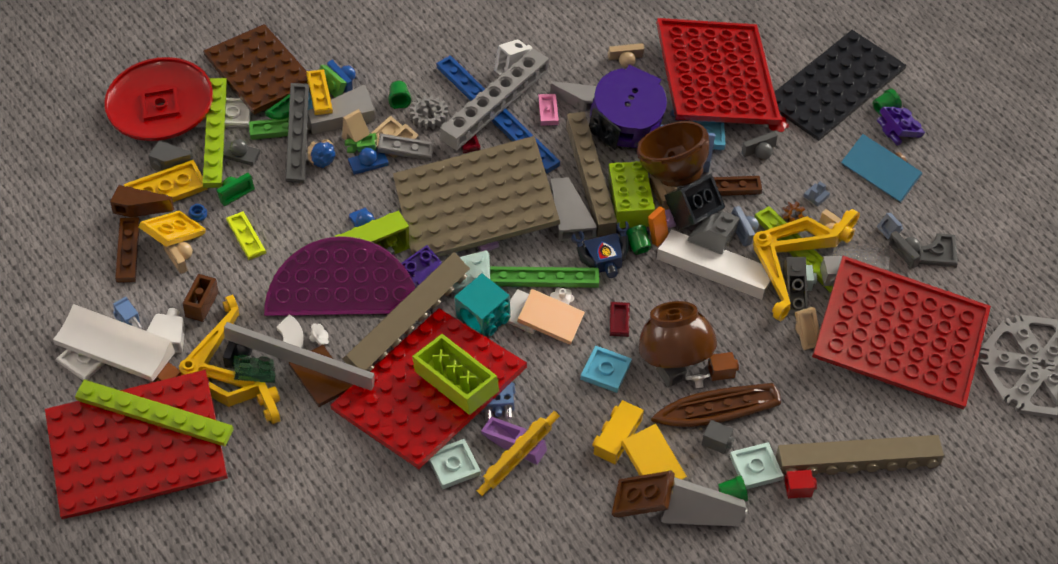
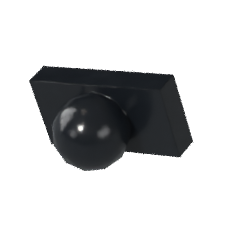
(234, 349)

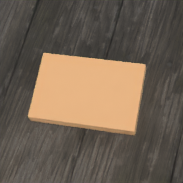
(550, 316)

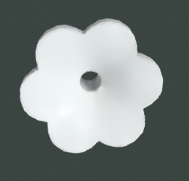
(563, 295)
(318, 334)
(698, 379)

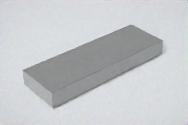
(405, 147)

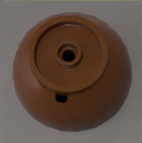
(685, 142)
(676, 336)

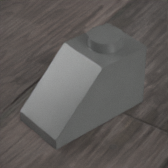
(167, 156)

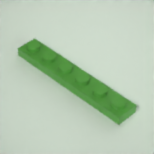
(545, 277)

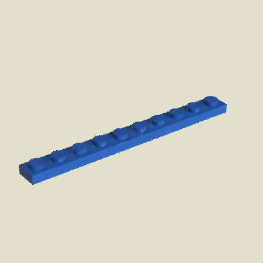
(504, 120)

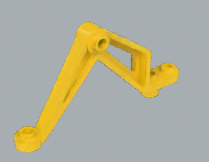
(767, 246)
(201, 356)

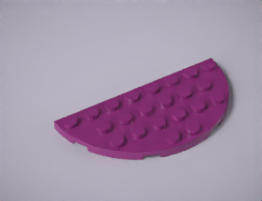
(338, 278)

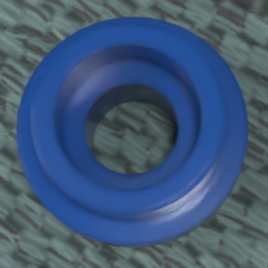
(197, 208)

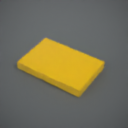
(172, 228)
(651, 453)

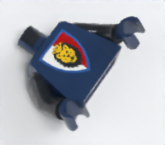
(604, 252)

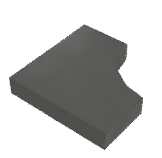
(940, 252)

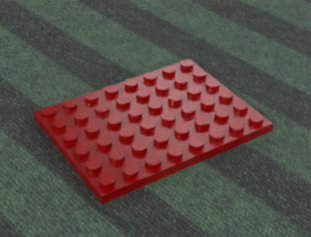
(717, 72)
(902, 332)
(405, 408)
(120, 460)

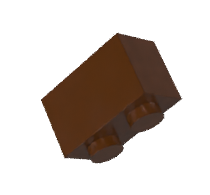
(200, 297)

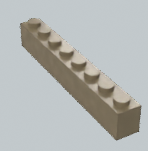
(591, 174)
(406, 313)
(861, 455)

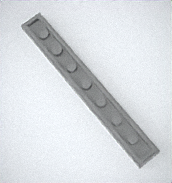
(299, 356)

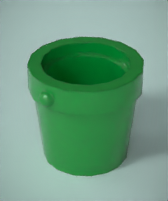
(399, 95)
(888, 99)
(638, 239)
(734, 487)

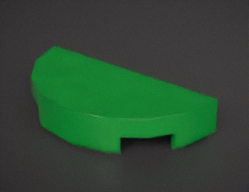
(279, 110)

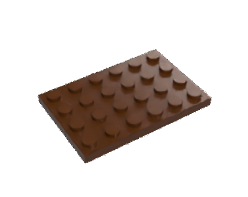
(257, 67)

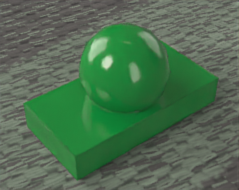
(235, 188)

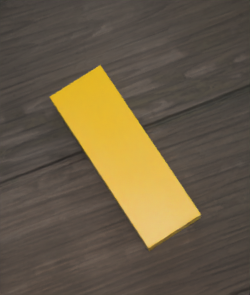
(319, 92)

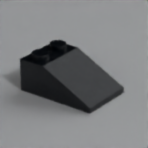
(694, 201)

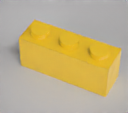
(623, 424)

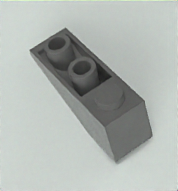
(796, 282)

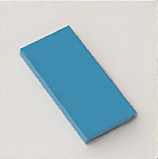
(881, 168)

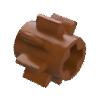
(788, 211)

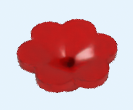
(780, 128)

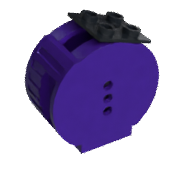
(627, 107)

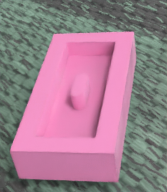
(548, 109)

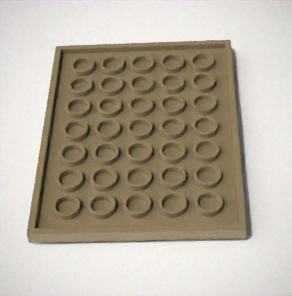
(476, 198)

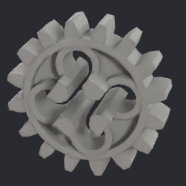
(437, 109)

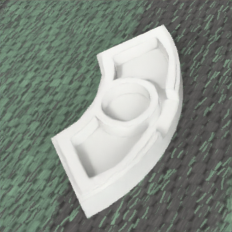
(291, 331)

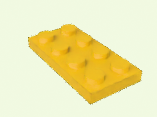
(176, 181)

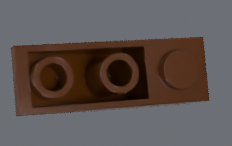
(137, 202)

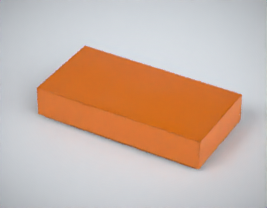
(658, 226)

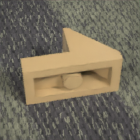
(354, 126)

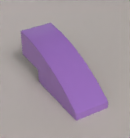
(505, 435)

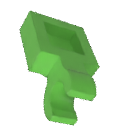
(368, 142)

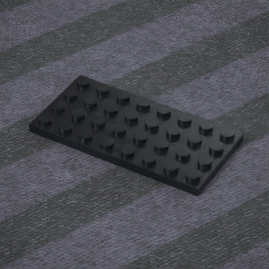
(836, 84)

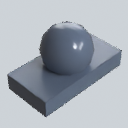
(746, 227)

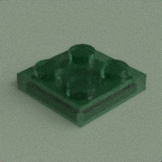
(254, 369)

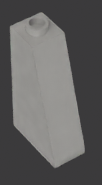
(342, 106)
(571, 211)
(702, 506)

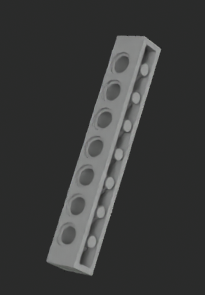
(494, 99)

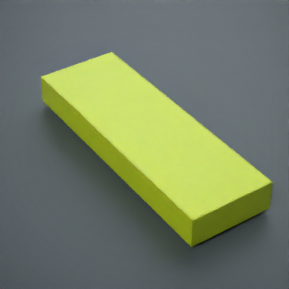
(246, 235)

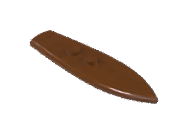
(718, 405)

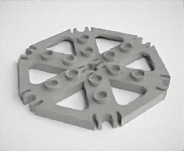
(1025, 363)

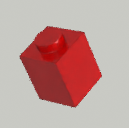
(800, 484)

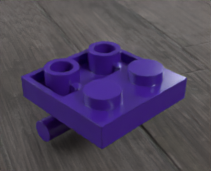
(899, 123)
(421, 264)

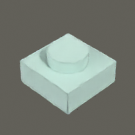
(811, 277)

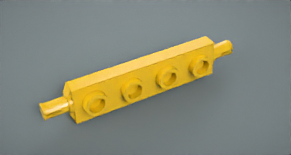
(517, 452)

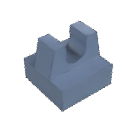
(817, 193)
(889, 225)

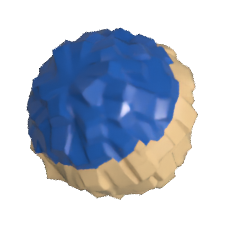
(321, 153)

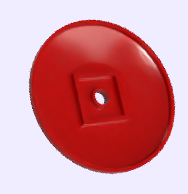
(167, 80)

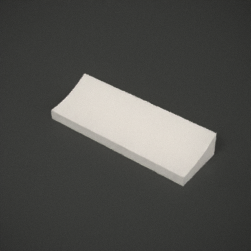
(723, 268)
(114, 343)

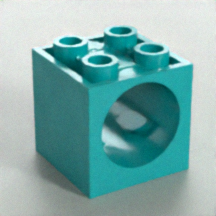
(483, 306)

